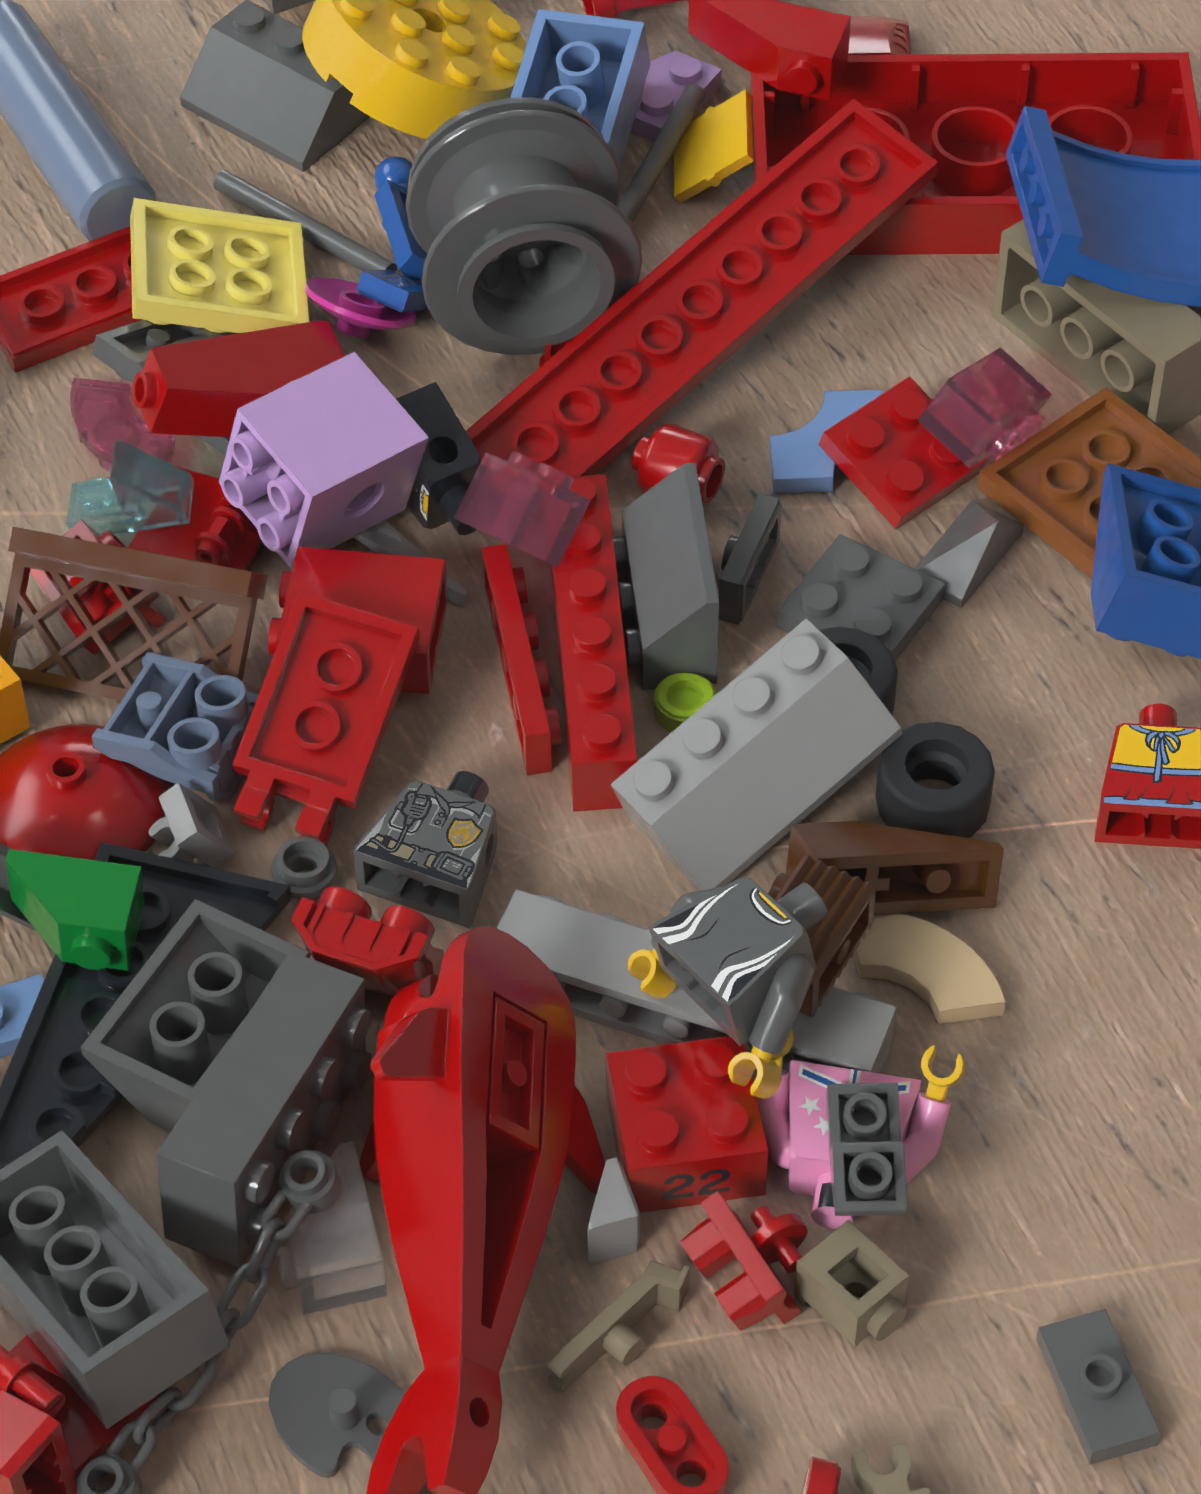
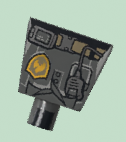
(432, 849)

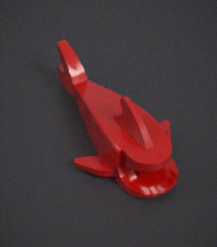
(469, 1166)

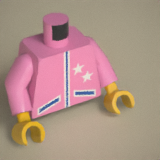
(798, 1126)

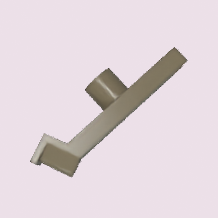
(612, 1327)

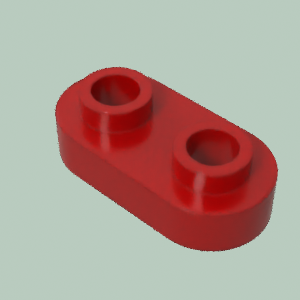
(677, 1447)

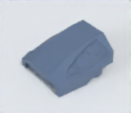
(181, 725)

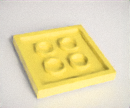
(215, 268)

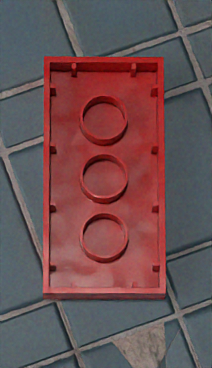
(965, 116)

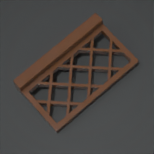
(121, 568)

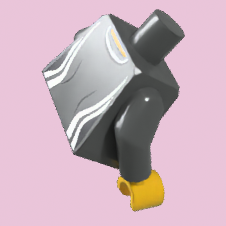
(741, 964)

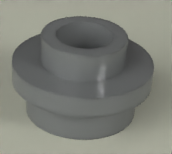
(304, 854)

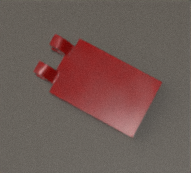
(322, 712)

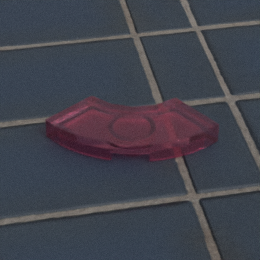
(105, 414)

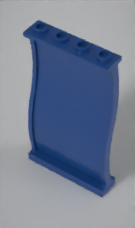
(1108, 214)

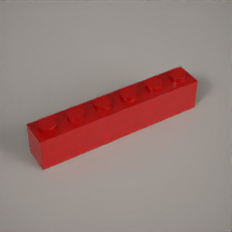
(593, 655)

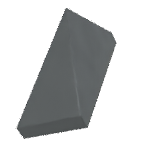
(970, 550)

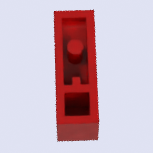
(776, 41)

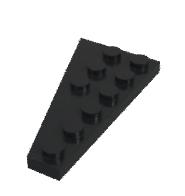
(48, 1077)

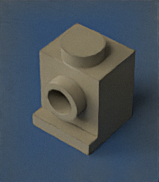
(847, 1267)

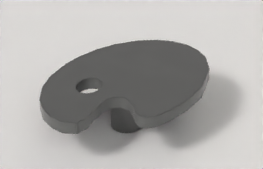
(325, 1406)

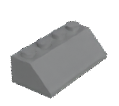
(756, 758)

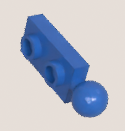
(392, 185)

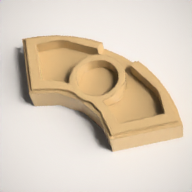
(932, 965)

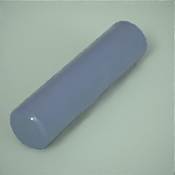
(64, 130)

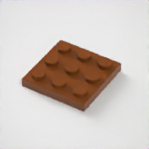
(1058, 473)

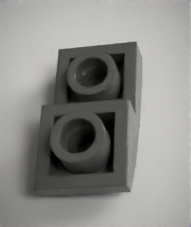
(866, 1149)

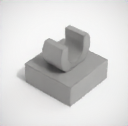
(192, 828)

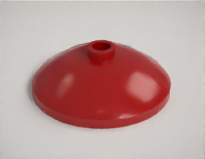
(75, 813)

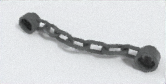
(306, 1199)

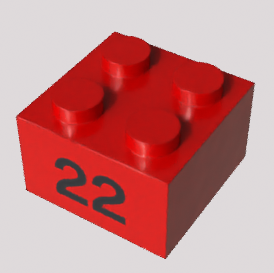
(685, 1124)

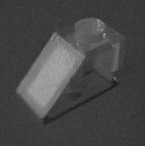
(337, 1251)

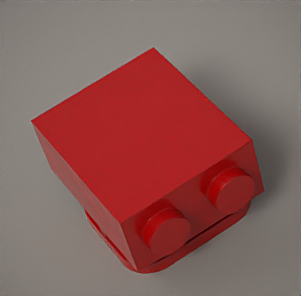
(383, 584)

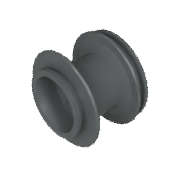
(520, 225)

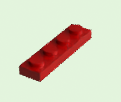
(525, 679)

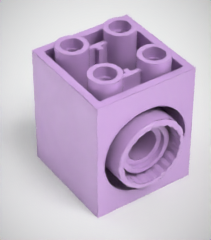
(322, 458)

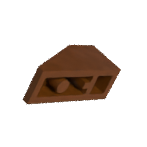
(905, 865)

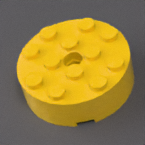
(415, 58)

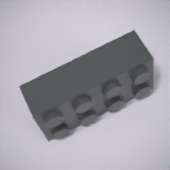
(261, 1104)
(98, 1283)

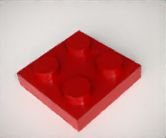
(894, 455)

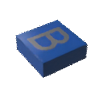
(392, 290)

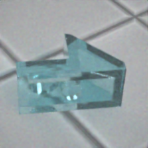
(136, 496)

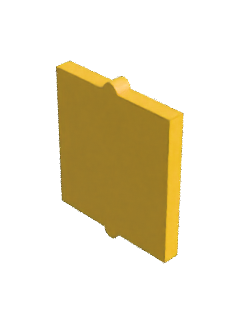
(714, 146)

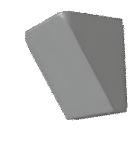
(614, 1217)

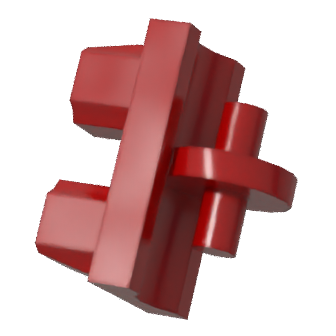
(758, 1289)

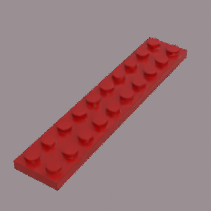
(708, 297)

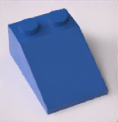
(1148, 562)

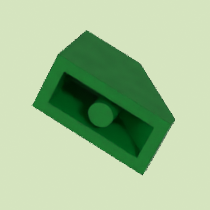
(79, 906)

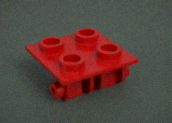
(214, 534)

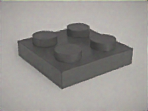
(864, 592)

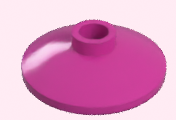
(355, 311)

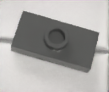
(747, 558)
(1098, 1386)

